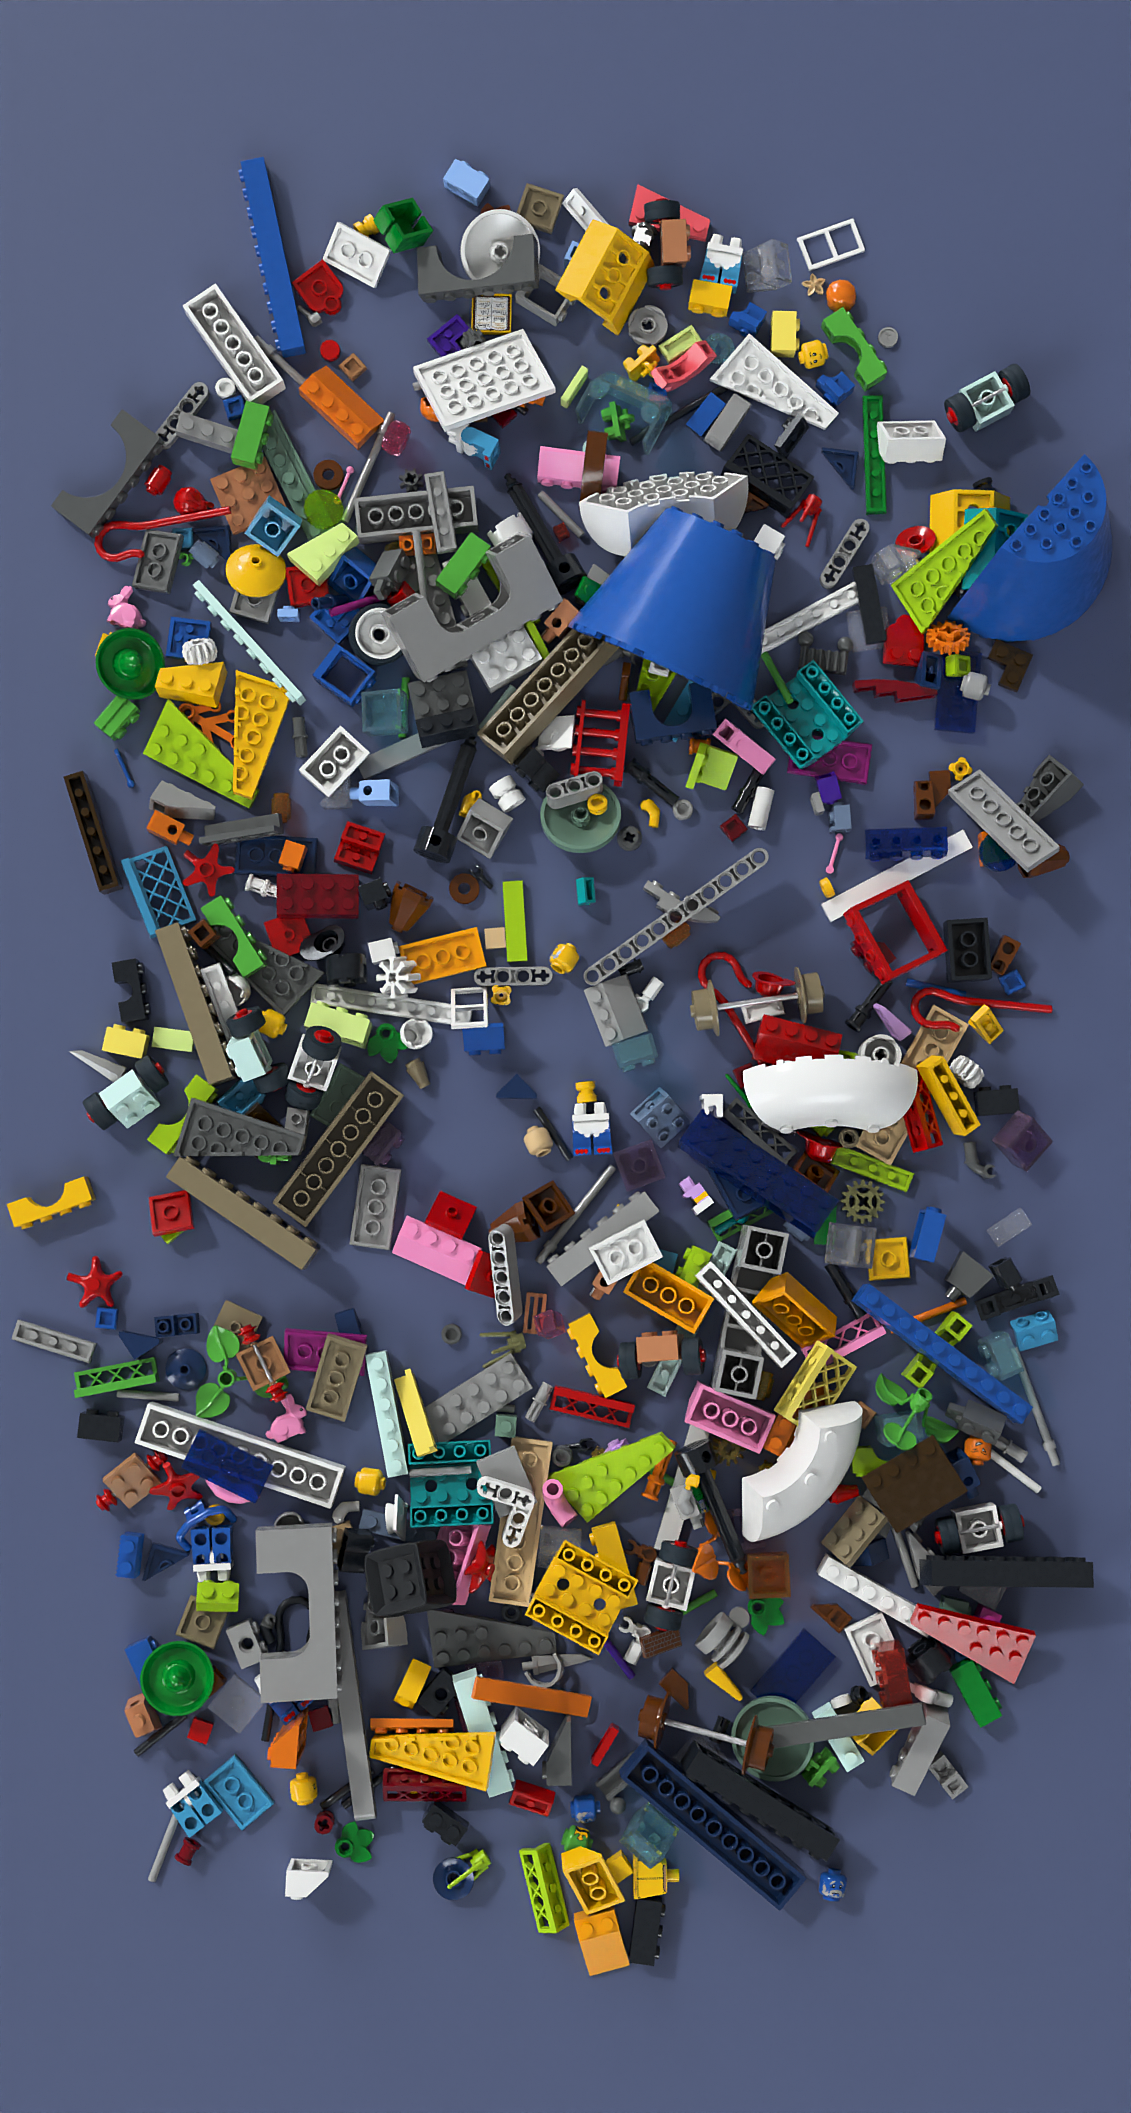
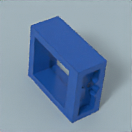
(328, 664)
(927, 1234)

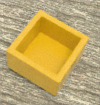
(873, 1741)

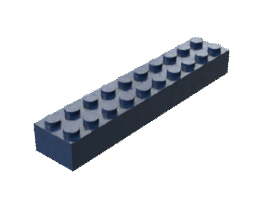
(712, 1824)

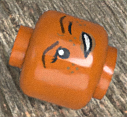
(977, 1450)

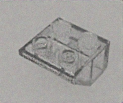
(767, 266)
(894, 561)
(850, 1245)
(551, 1540)

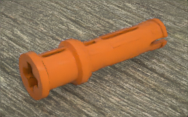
(656, 1480)

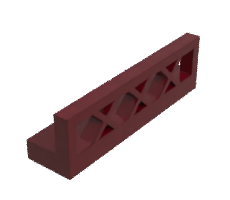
(407, 1780)

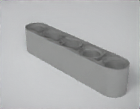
(504, 1283)

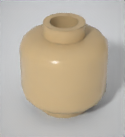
(538, 1141)

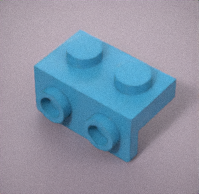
(241, 1097)
(1034, 1330)

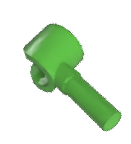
(189, 559)

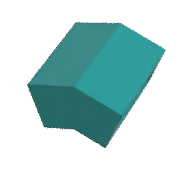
(585, 891)

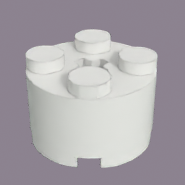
(508, 528)
(882, 1043)

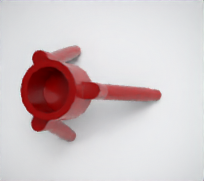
(810, 507)

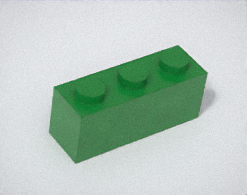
(976, 1691)

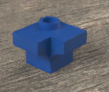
(749, 320)
(835, 388)

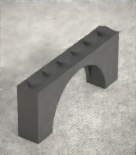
(516, 274)
(93, 512)

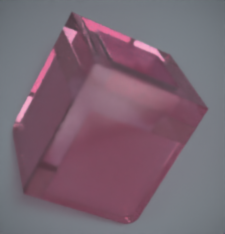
(549, 1324)

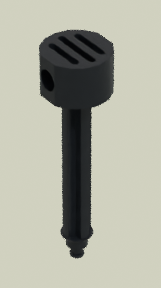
(563, 569)
(439, 832)
(698, 1459)

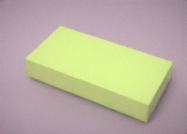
(679, 344)
(574, 387)
(172, 1039)

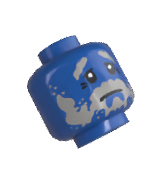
(584, 1808)
(832, 1884)

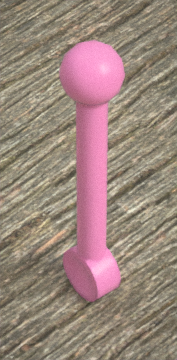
(350, 470)
(829, 869)

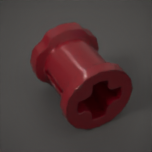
(328, 1826)
(187, 1851)

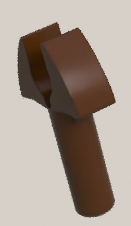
(624, 681)

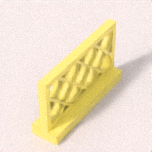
(805, 1381)

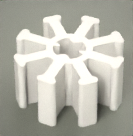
(398, 977)

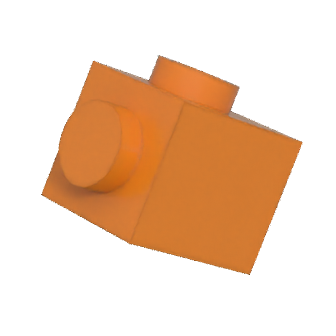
(292, 856)

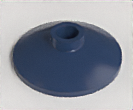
(195, 1364)
(442, 1878)

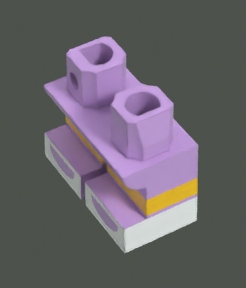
(697, 1194)

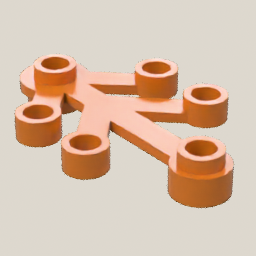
(209, 724)

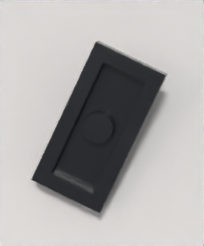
(793, 432)

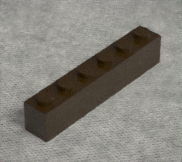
(93, 832)

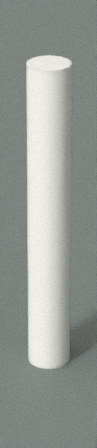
(1015, 1472)

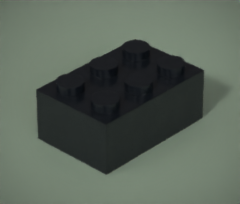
(968, 950)

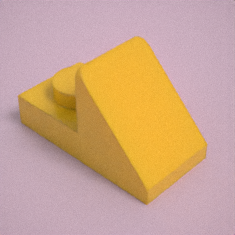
(986, 1024)

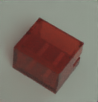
(561, 532)

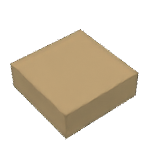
(495, 938)

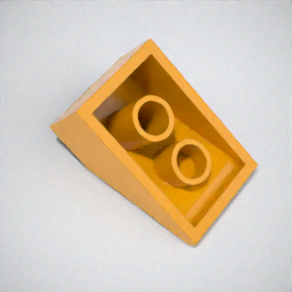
(601, 1940)

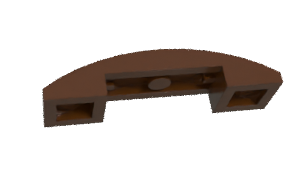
(593, 463)

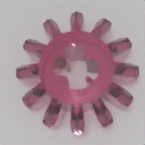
(396, 438)

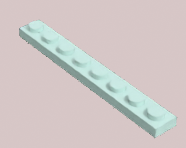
(253, 650)

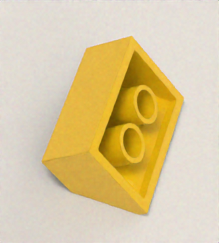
(591, 1879)

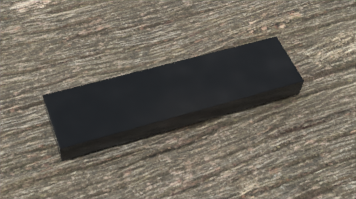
(869, 604)

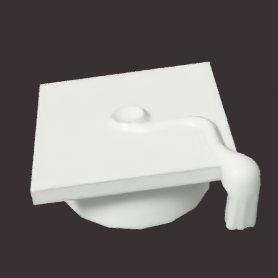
(557, 735)
(396, 1517)

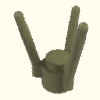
(515, 1344)

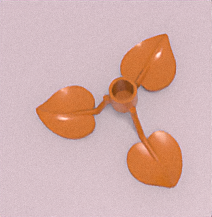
(708, 1566)

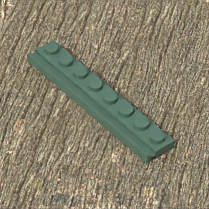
(290, 473)

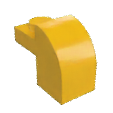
(412, 1683)

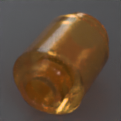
(281, 804)
(677, 936)

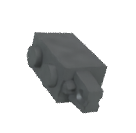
(390, 572)
(977, 1420)

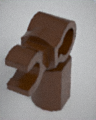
(648, 1554)

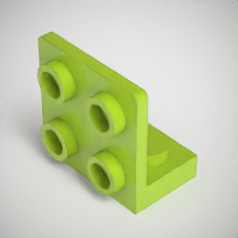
(712, 767)

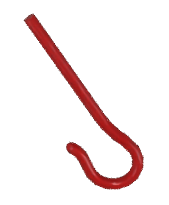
(149, 525)
(721, 999)
(966, 1001)

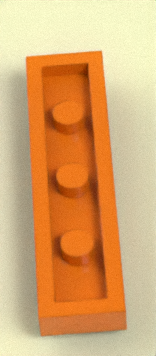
(402, 1726)

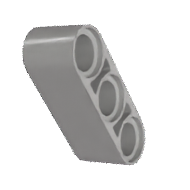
(727, 422)
(568, 797)

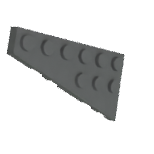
(281, 981)
(223, 1132)
(476, 1639)

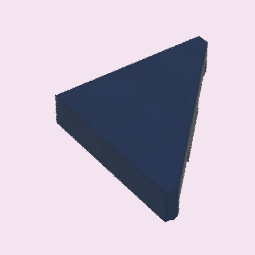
(844, 463)
(217, 537)
(161, 1558)

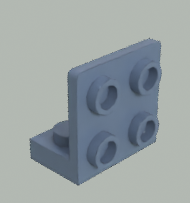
(660, 1117)

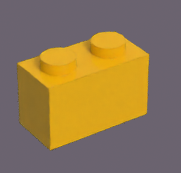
(709, 298)

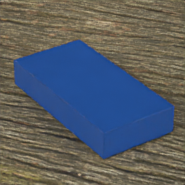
(706, 414)

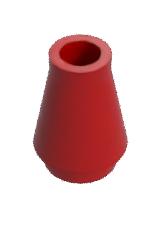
(844, 1493)

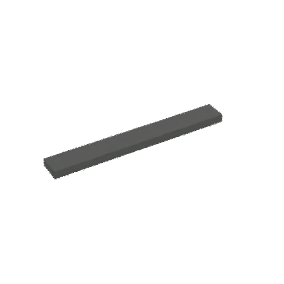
(848, 1725)

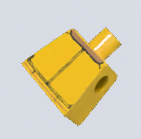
(652, 1881)

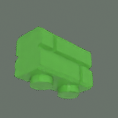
(117, 717)

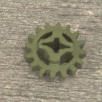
(872, 1192)

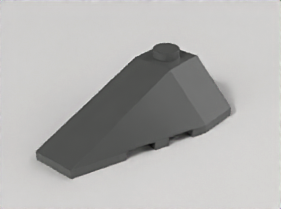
(1049, 789)

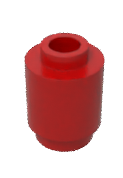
(158, 480)

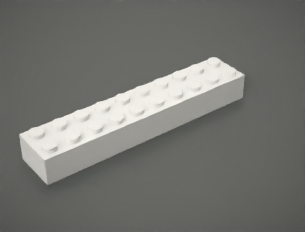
(293, 1470)

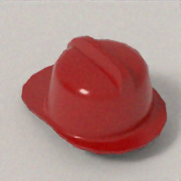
(770, 984)
(819, 1148)

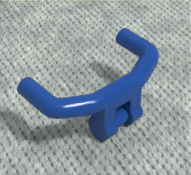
(198, 1513)

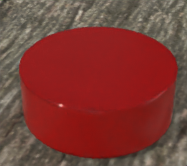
(330, 350)

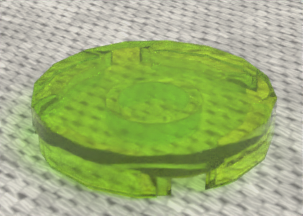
(323, 509)

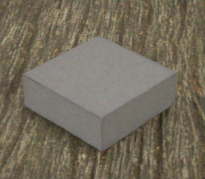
(817, 804)

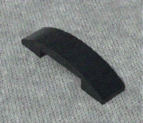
(1023, 1295)

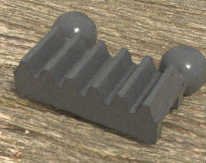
(828, 661)
(612, 1784)

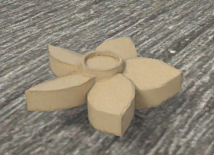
(814, 285)

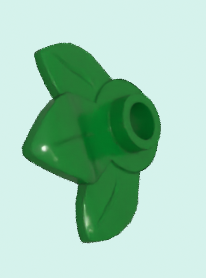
(386, 1046)
(766, 1615)
(357, 1842)

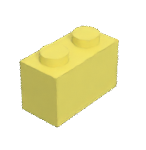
(783, 334)
(125, 1042)

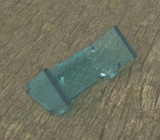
(654, 405)

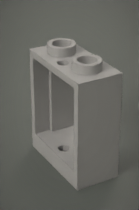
(552, 278)

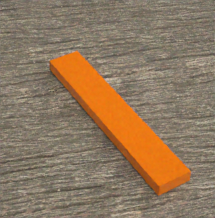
(531, 1696)

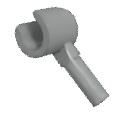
(314, 319)

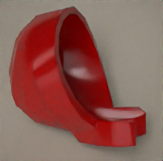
(190, 500)

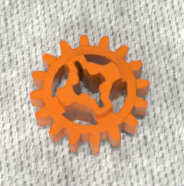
(947, 637)

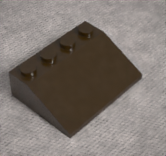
(915, 1484)

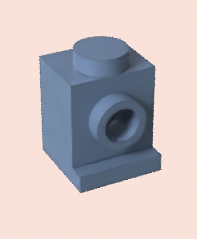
(840, 818)

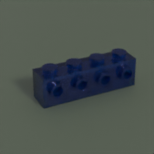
(906, 843)

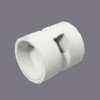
(508, 796)

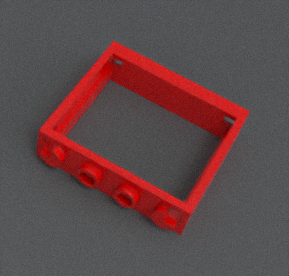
(919, 919)

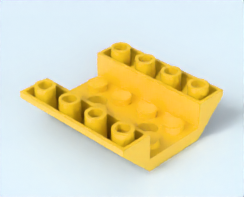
(598, 266)
(949, 507)
(572, 1609)

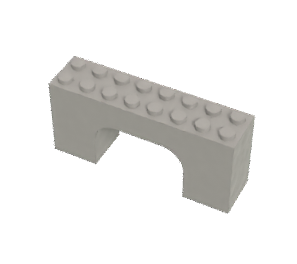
(523, 596)
(738, 1356)
(314, 1668)

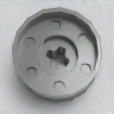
(718, 1637)

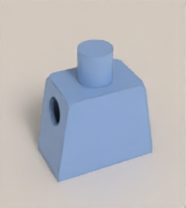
(376, 793)

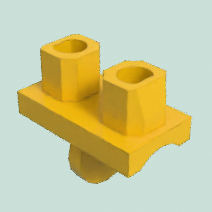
(643, 365)

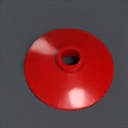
(917, 538)

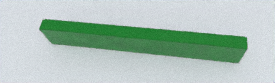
(873, 463)

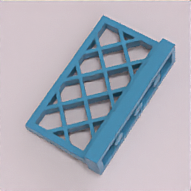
(141, 897)

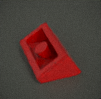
(532, 1798)

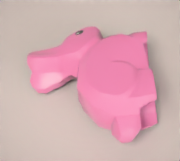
(123, 613)
(288, 1423)

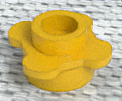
(966, 769)
(505, 999)

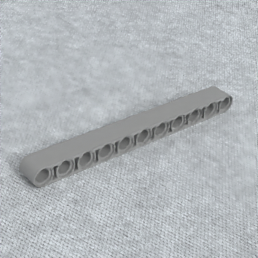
(682, 908)
(353, 1721)

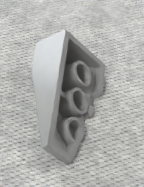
(382, 1632)

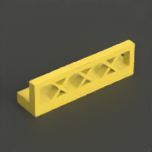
(415, 1414)

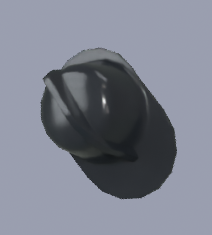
(323, 943)

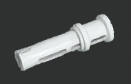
(261, 886)

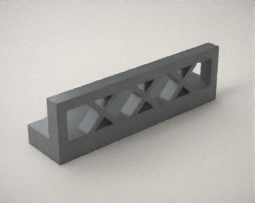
(242, 830)
(749, 1134)

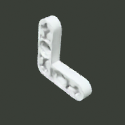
(517, 1506)

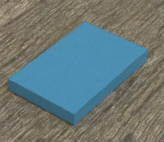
(238, 1792)

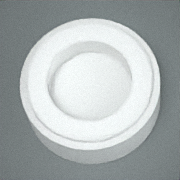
(225, 388)
(841, 1700)

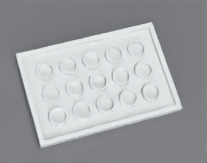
(484, 380)

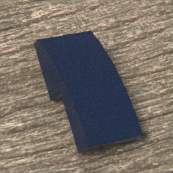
(348, 1322)
(177, 1325)

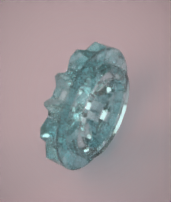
(725, 343)

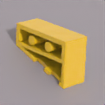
(192, 683)

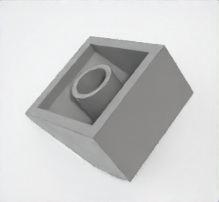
(484, 828)

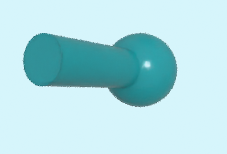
(729, 1223)

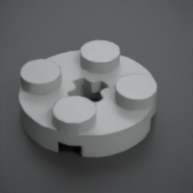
(658, 323)

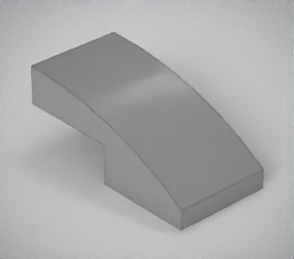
(947, 1775)

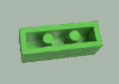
(252, 435)
(463, 566)

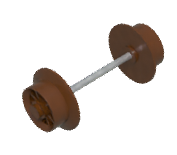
(654, 1719)

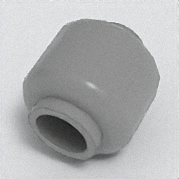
(975, 686)

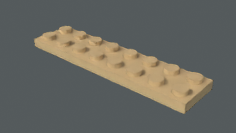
(927, 1042)
(516, 1565)

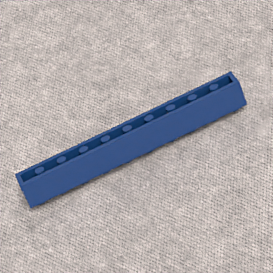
(273, 257)
(942, 1353)

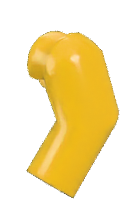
(468, 801)
(653, 810)

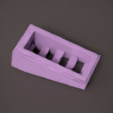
(895, 1027)

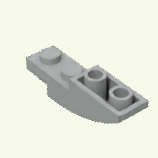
(669, 900)

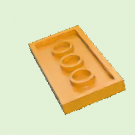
(445, 955)

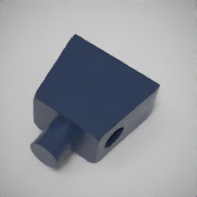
(965, 1470)

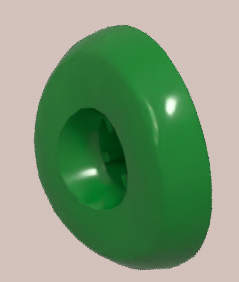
(129, 663)
(177, 1678)

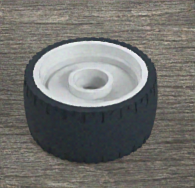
(362, 639)

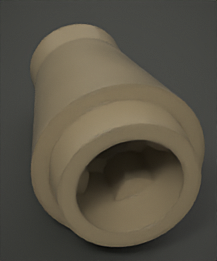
(418, 1072)
(853, 1135)

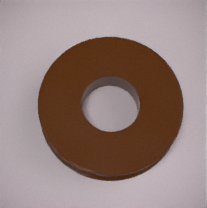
(325, 484)
(464, 898)

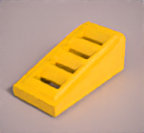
(721, 1679)

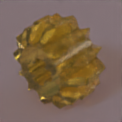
(728, 1456)

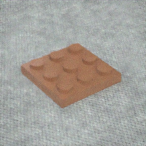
(245, 493)

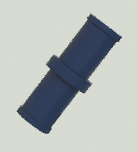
(329, 601)

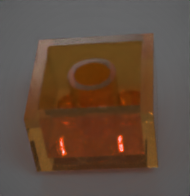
(768, 1575)

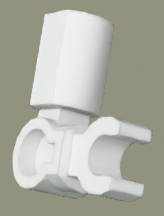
(649, 993)
(637, 1630)
(931, 1696)

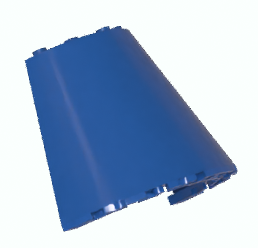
(1047, 567)
(689, 603)

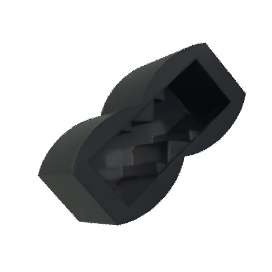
(535, 769)
(1006, 1273)
(354, 1547)

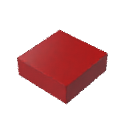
(200, 1730)

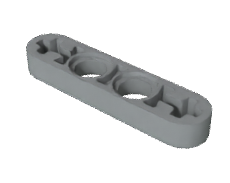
(176, 412)
(846, 554)
(513, 979)

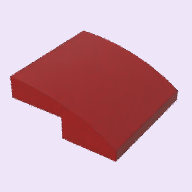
(359, 847)

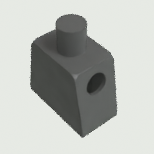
(965, 1277)

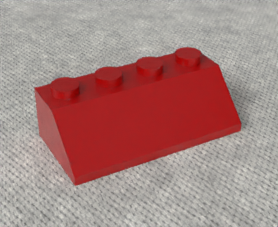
(786, 1040)

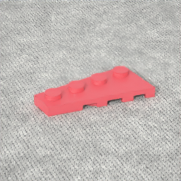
(698, 224)

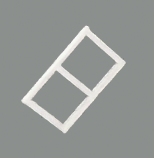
(836, 257)
(454, 1025)

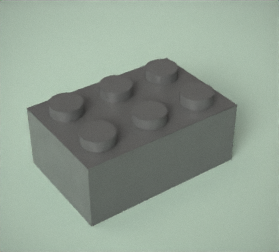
(442, 695)

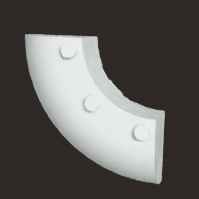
(627, 511)
(830, 1092)
(804, 1472)

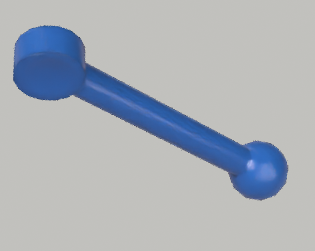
(130, 783)

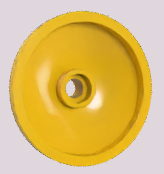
(258, 578)

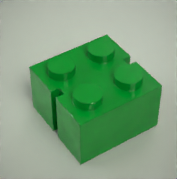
(396, 223)

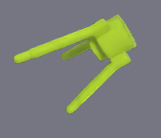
(479, 1861)

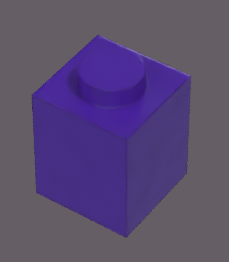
(828, 788)

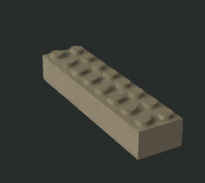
(545, 694)
(196, 1003)
(337, 1148)
(242, 1212)

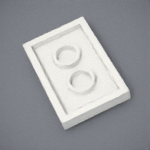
(356, 254)
(625, 1252)
(862, 1639)

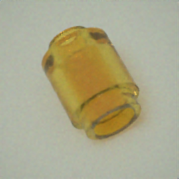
(765, 1385)

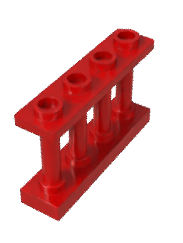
(619, 735)

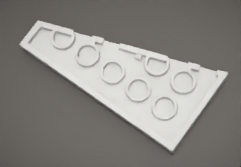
(764, 378)

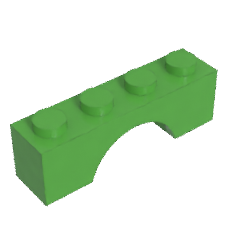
(841, 329)
(248, 958)

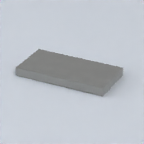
(375, 1207)

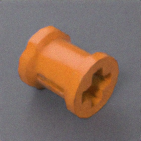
(694, 744)

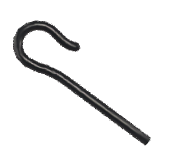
(280, 1648)

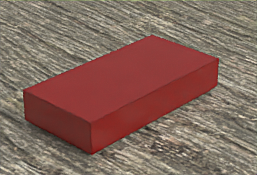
(604, 1744)

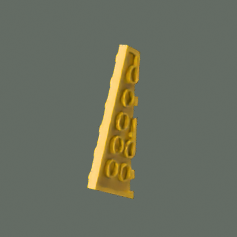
(257, 720)
(449, 1756)

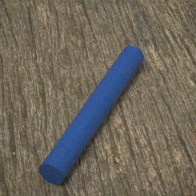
(920, 985)

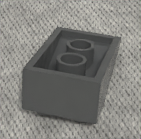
(558, 1758)

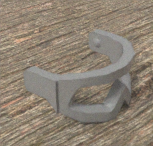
(547, 1684)

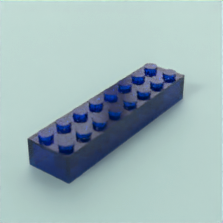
(758, 1173)

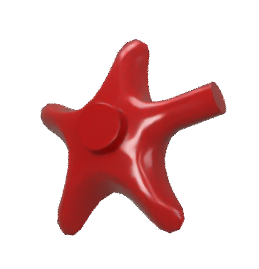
(206, 869)
(95, 1283)
(176, 1487)
(481, 1566)

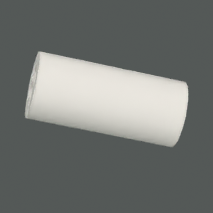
(761, 808)

